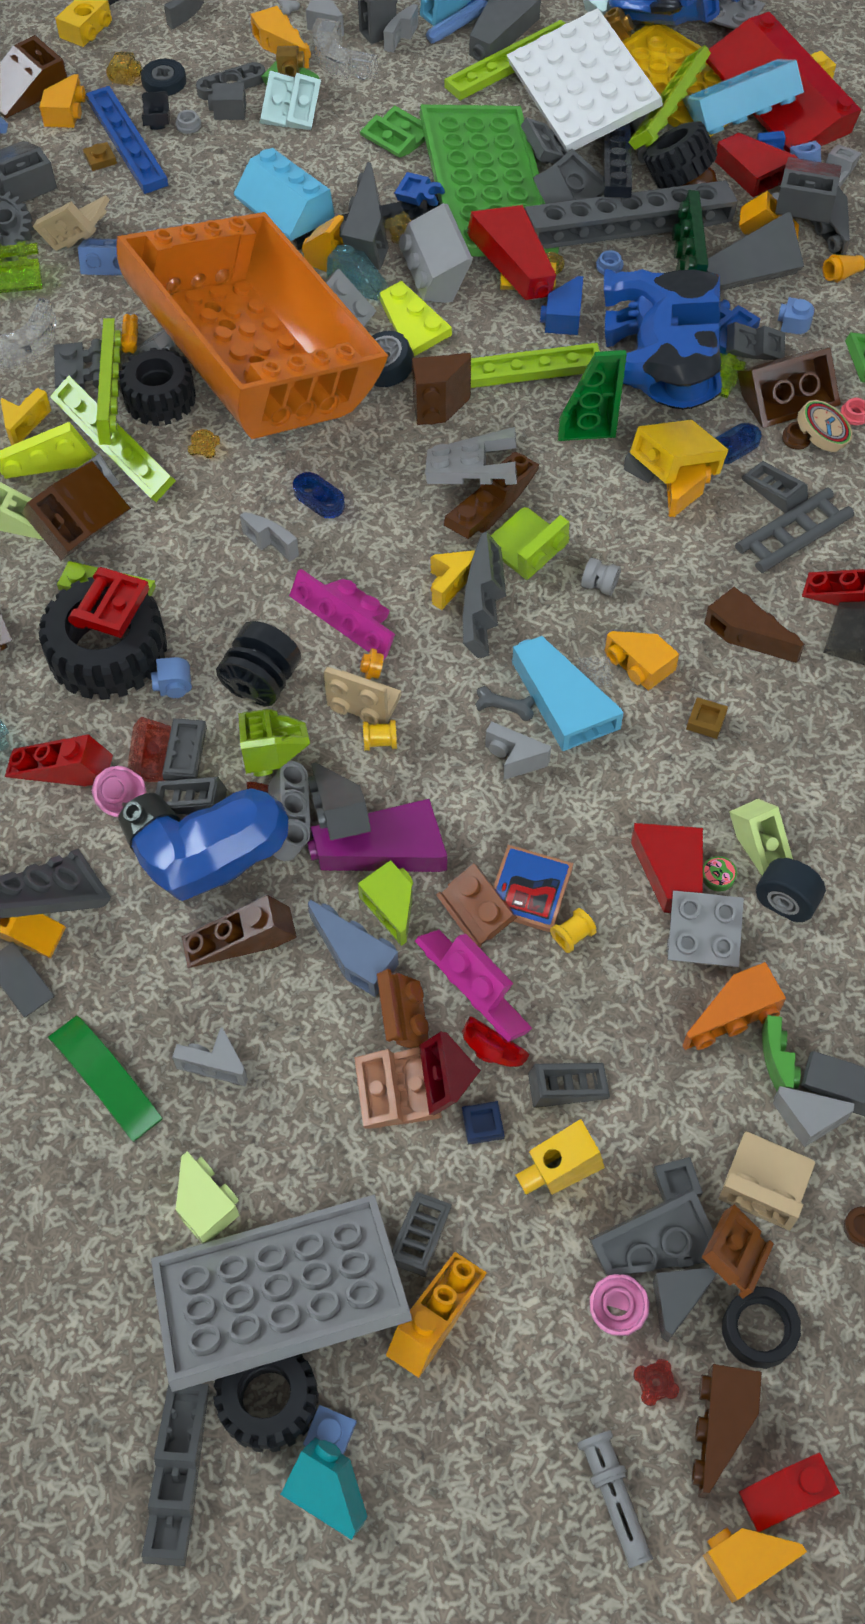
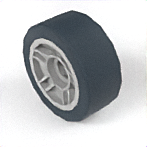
(399, 360)

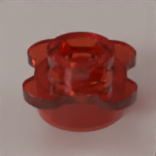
(662, 1371)

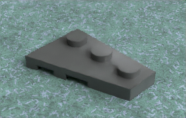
(658, 1238)

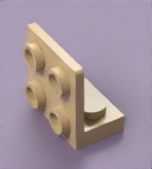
(69, 224)
(359, 696)
(767, 1181)

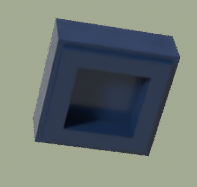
(483, 1122)

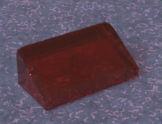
(149, 749)

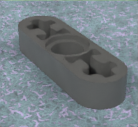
(250, 72)

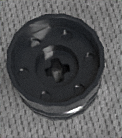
(259, 663)

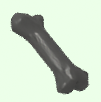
(489, 699)

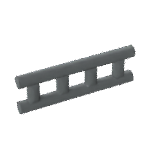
(792, 545)

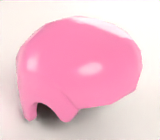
(115, 787)
(621, 1293)

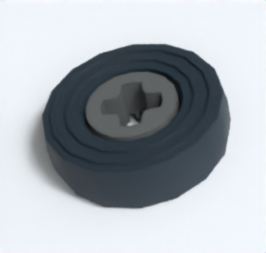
(163, 76)

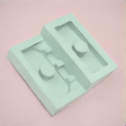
(290, 100)

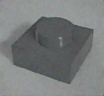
(676, 1178)

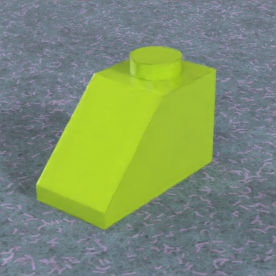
(389, 898)

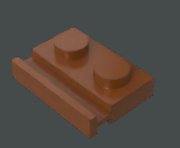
(476, 905)
(402, 1009)
(737, 1251)

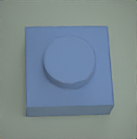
(331, 1427)

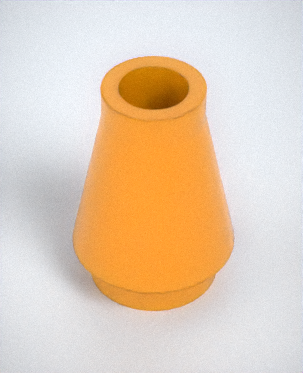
(842, 266)

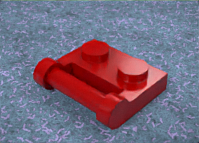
(117, 605)

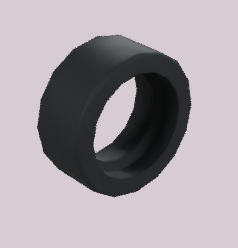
(790, 1319)

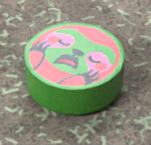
(719, 873)

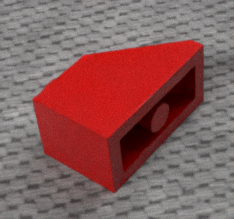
(789, 1492)

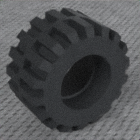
(680, 155)
(141, 391)
(276, 1430)

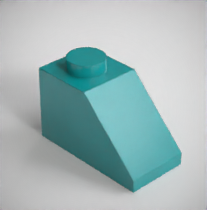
(327, 1487)

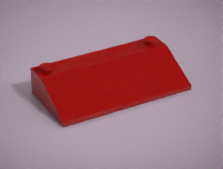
(817, 114)

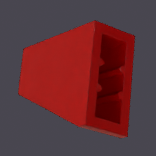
(752, 162)
(670, 859)

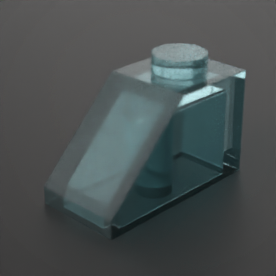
(357, 269)

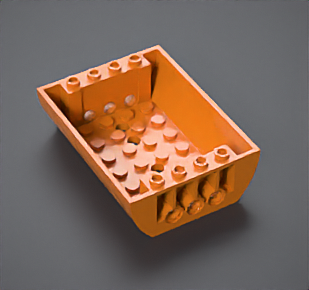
(253, 321)

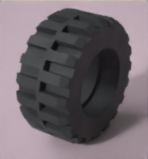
(105, 669)

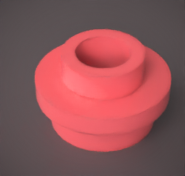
(850, 407)

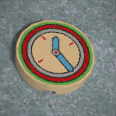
(825, 425)

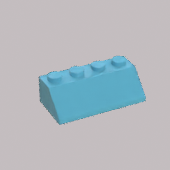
(745, 95)
(284, 193)

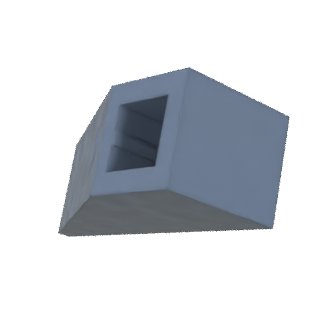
(353, 949)

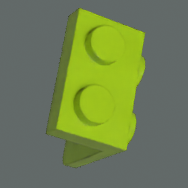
(530, 541)

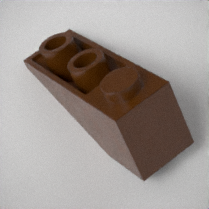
(749, 626)
(242, 932)
(730, 1411)

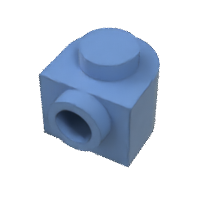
(807, 151)
(796, 316)
(172, 677)

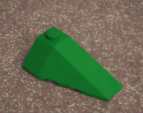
(596, 399)

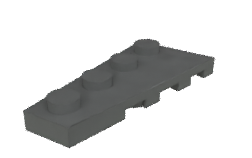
(52, 888)

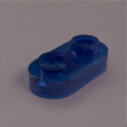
(740, 441)
(320, 496)

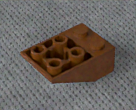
(26, 73)
(75, 509)

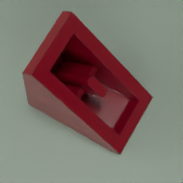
(445, 1071)

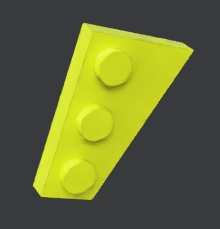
(413, 318)
(46, 452)

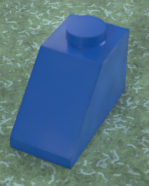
(563, 308)

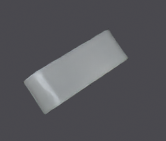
(292, 790)

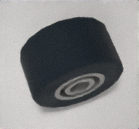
(791, 889)

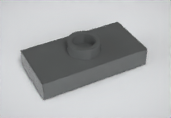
(184, 749)

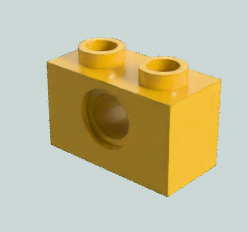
(83, 20)

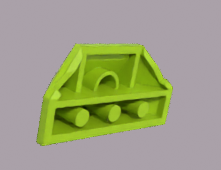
(270, 740)

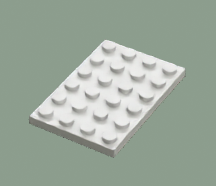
(584, 80)

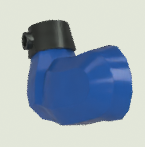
(207, 845)

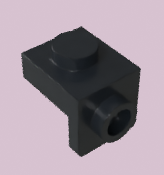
(156, 110)

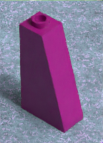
(399, 834)

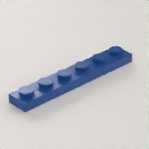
(127, 140)

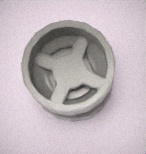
(600, 576)

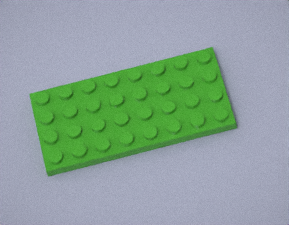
(480, 160)

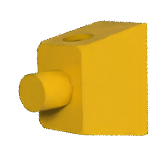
(578, 1155)

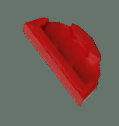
(492, 1046)

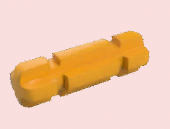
(129, 333)

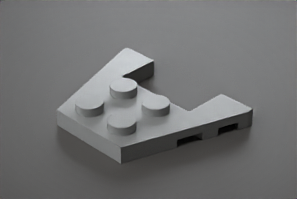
(467, 460)

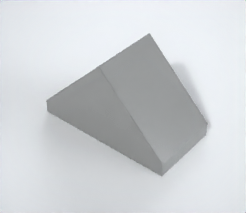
(325, 10)
(810, 1114)

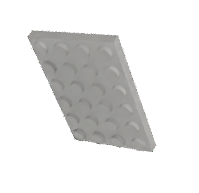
(276, 1292)

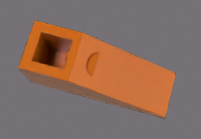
(741, 1001)

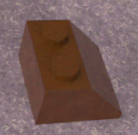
(440, 386)

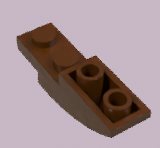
(490, 501)

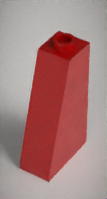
(514, 249)

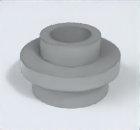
(188, 122)

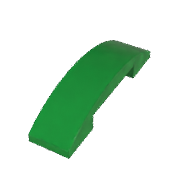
(106, 1077)

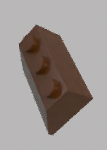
(783, 386)

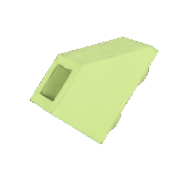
(201, 1202)

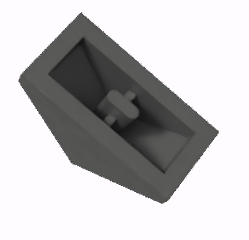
(677, 1295)

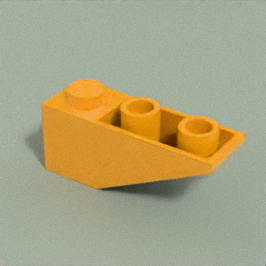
(274, 29)
(435, 1314)

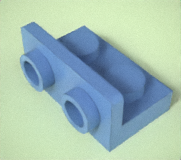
(98, 257)

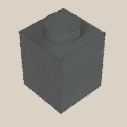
(228, 101)

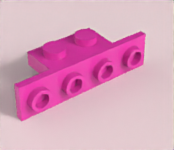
(346, 610)
(477, 979)

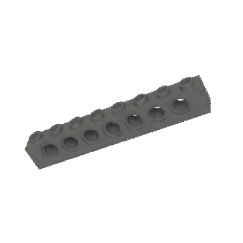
(619, 217)

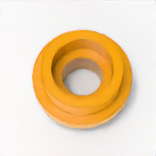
(372, 664)

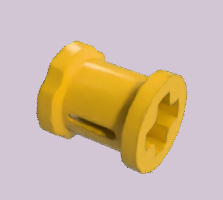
(379, 735)
(573, 930)

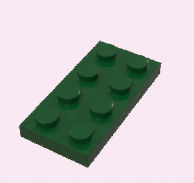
(690, 235)

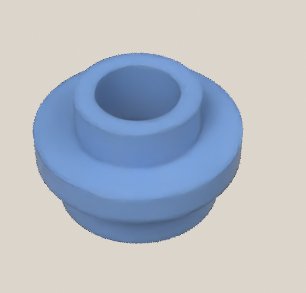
(609, 260)

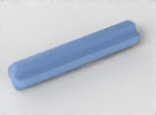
(456, 21)

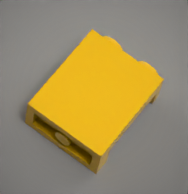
(676, 444)

